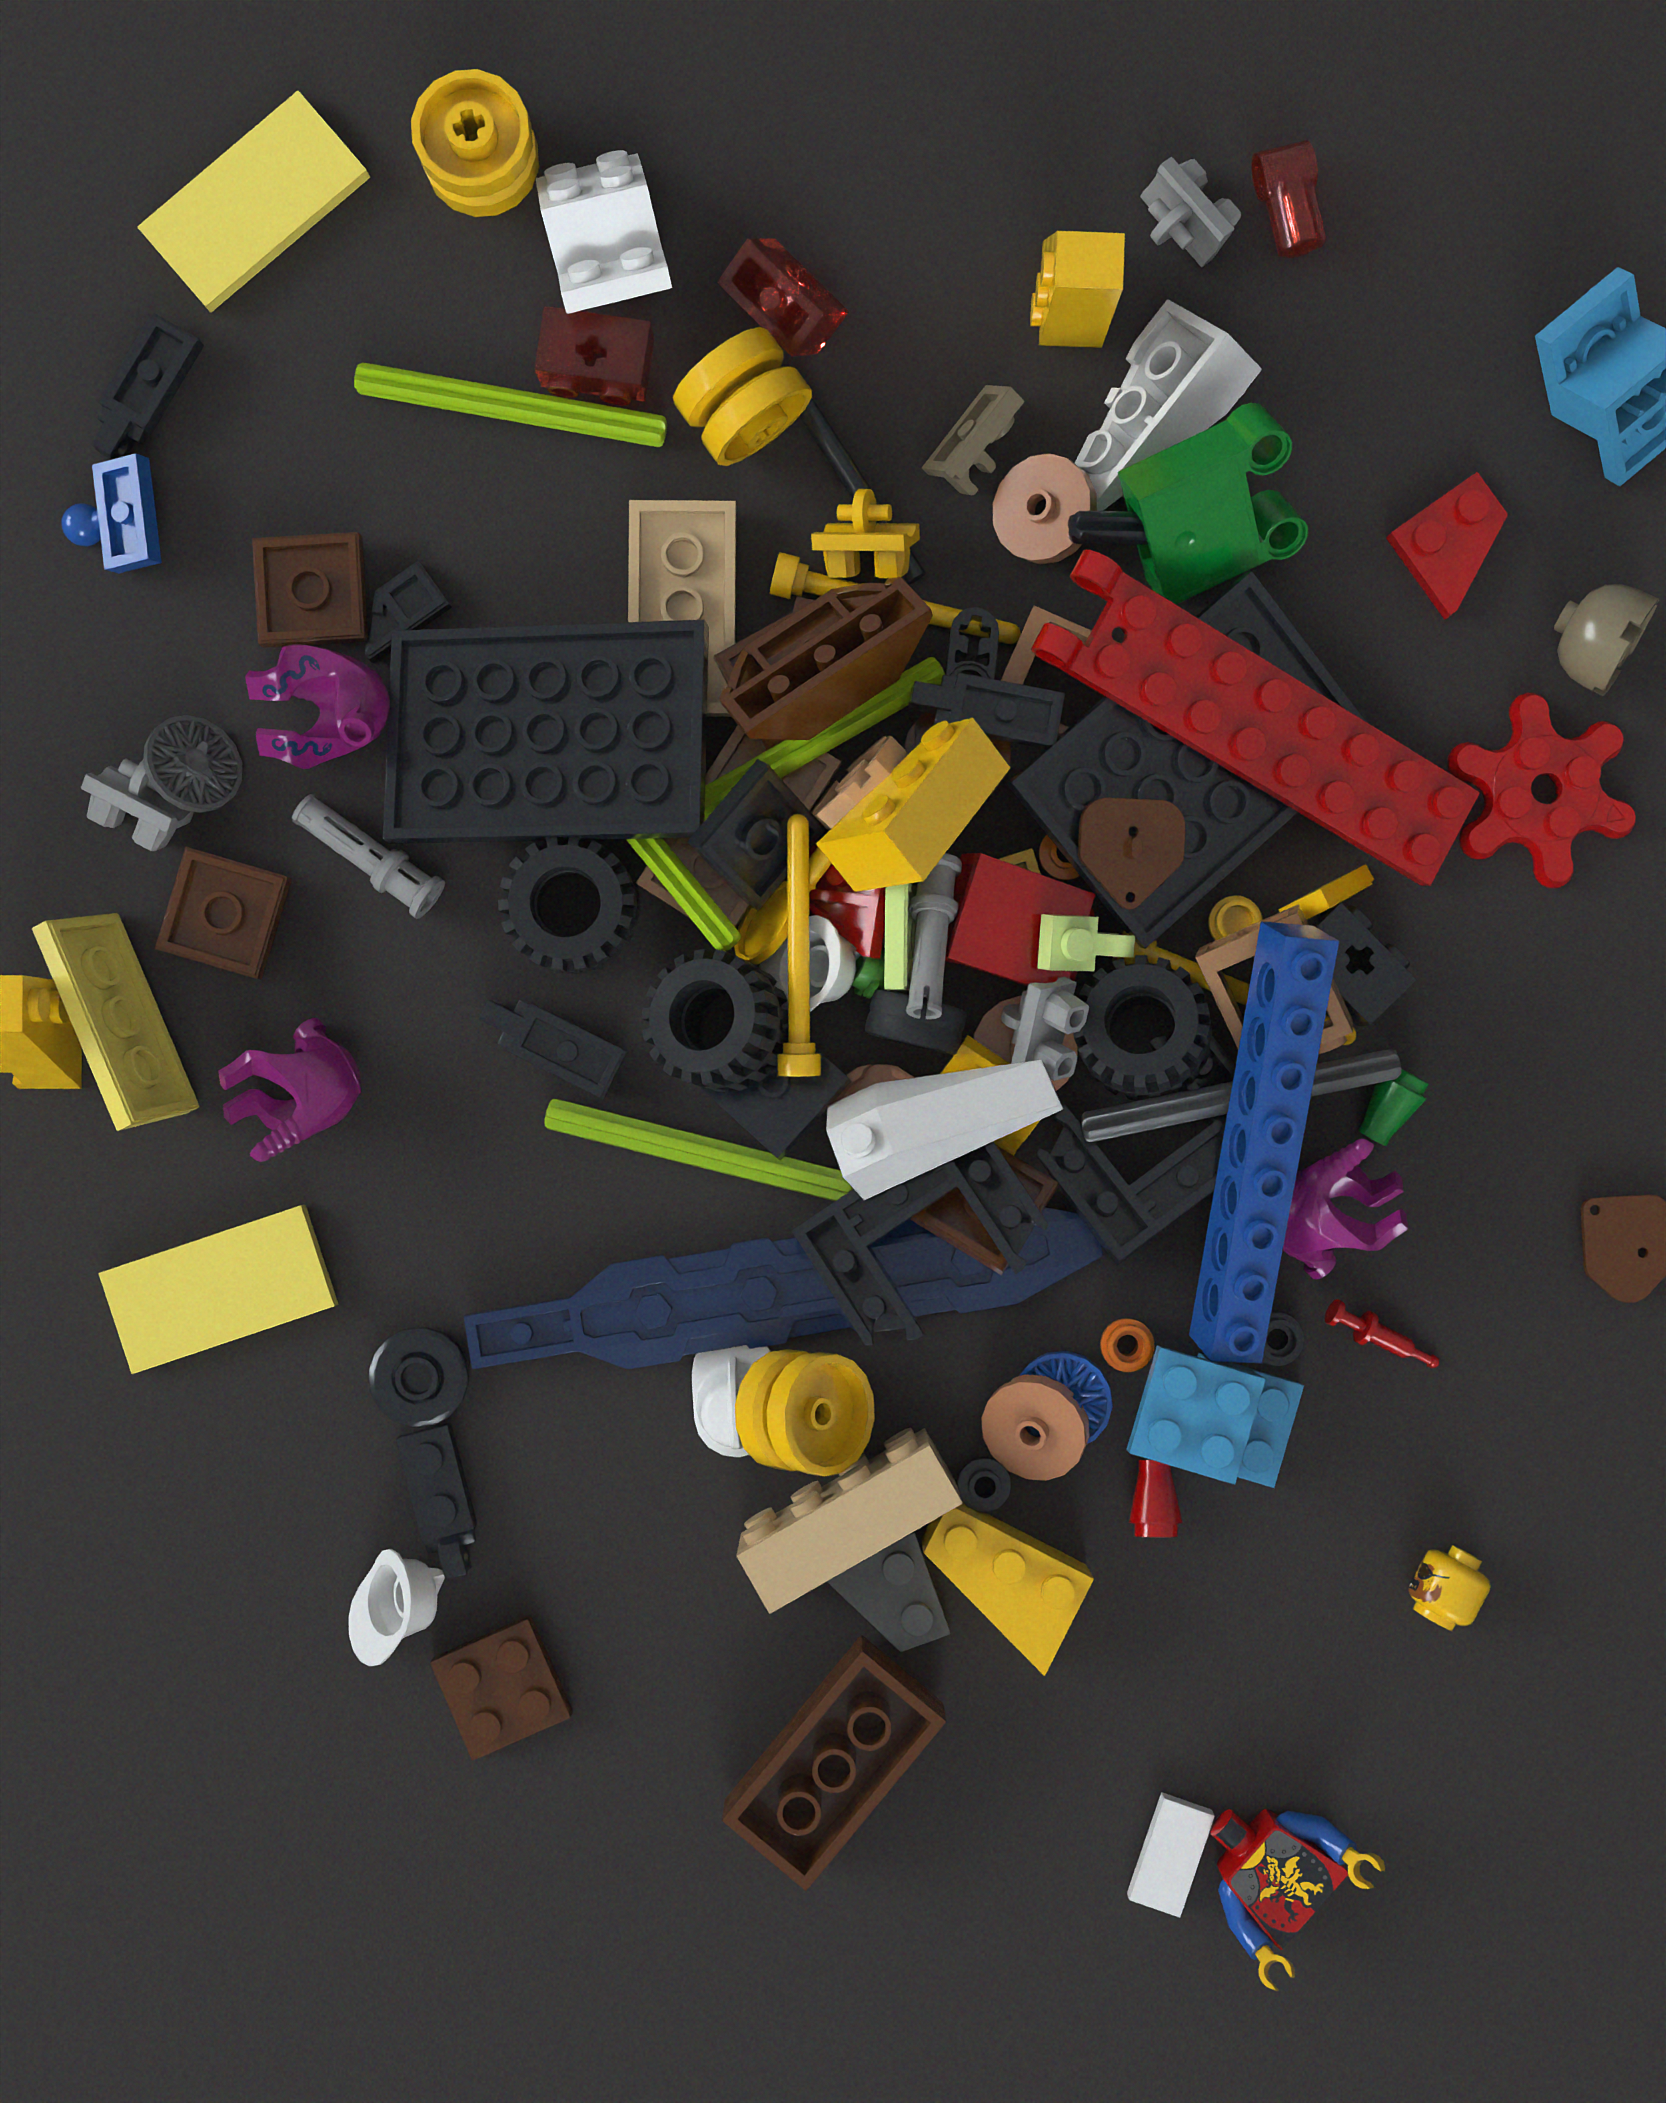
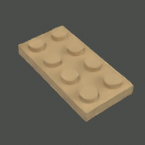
(686, 571)

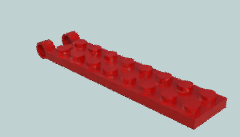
(1261, 723)

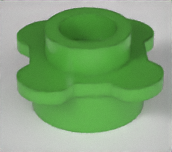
(869, 975)

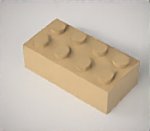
(846, 1519)

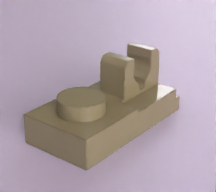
(982, 423)

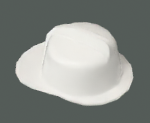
(830, 964)
(715, 1391)
(392, 1604)

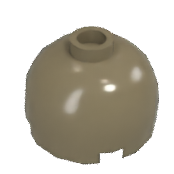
(1602, 633)

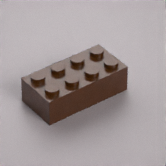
(833, 1762)

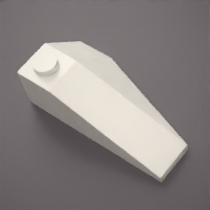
(1177, 385)
(926, 1121)

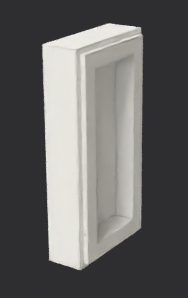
(1170, 1854)

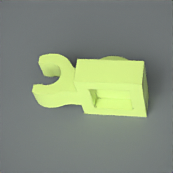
(1074, 942)

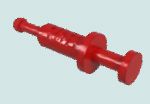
(1369, 1330)

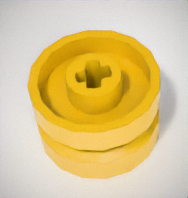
(475, 142)
(742, 396)
(805, 1412)

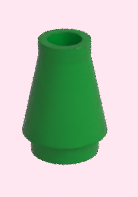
(1392, 1106)

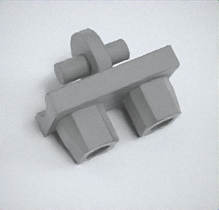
(1186, 212)
(130, 791)
(1041, 1023)

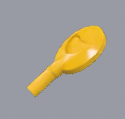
(767, 929)

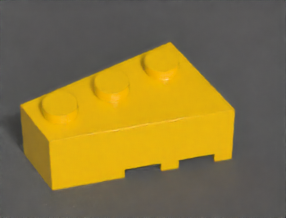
(1078, 288)
(916, 810)
(37, 1035)
(1010, 1578)

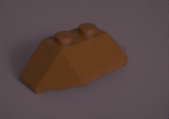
(825, 660)

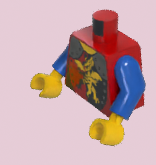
(1280, 1876)

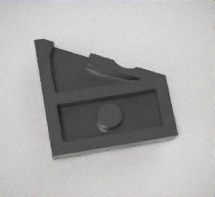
(896, 1594)

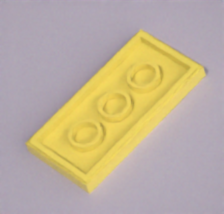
(254, 201)
(116, 1019)
(218, 1289)

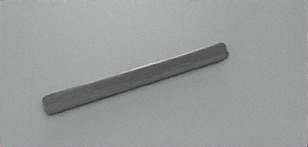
(1215, 1099)

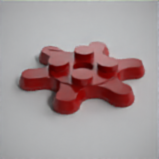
(1515, 814)

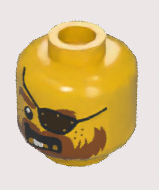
(1449, 1587)

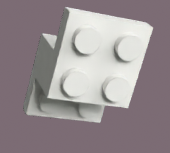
(602, 231)

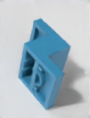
(1609, 374)
(1214, 1417)

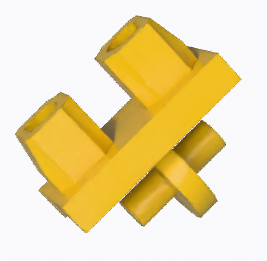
(844, 541)

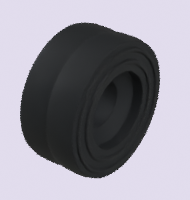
(891, 1022)

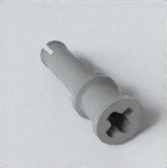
(388, 869)
(933, 911)

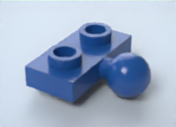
(123, 515)

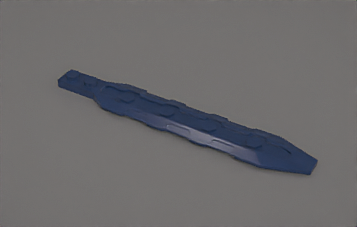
(760, 1296)

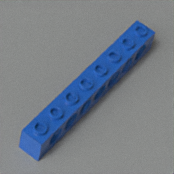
(1262, 1140)

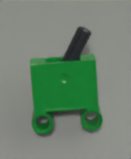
(1196, 510)

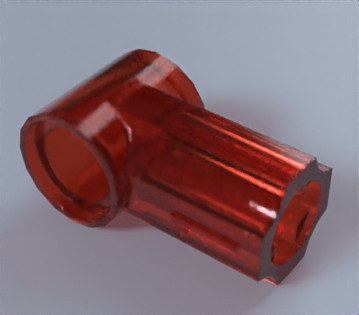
(1287, 183)

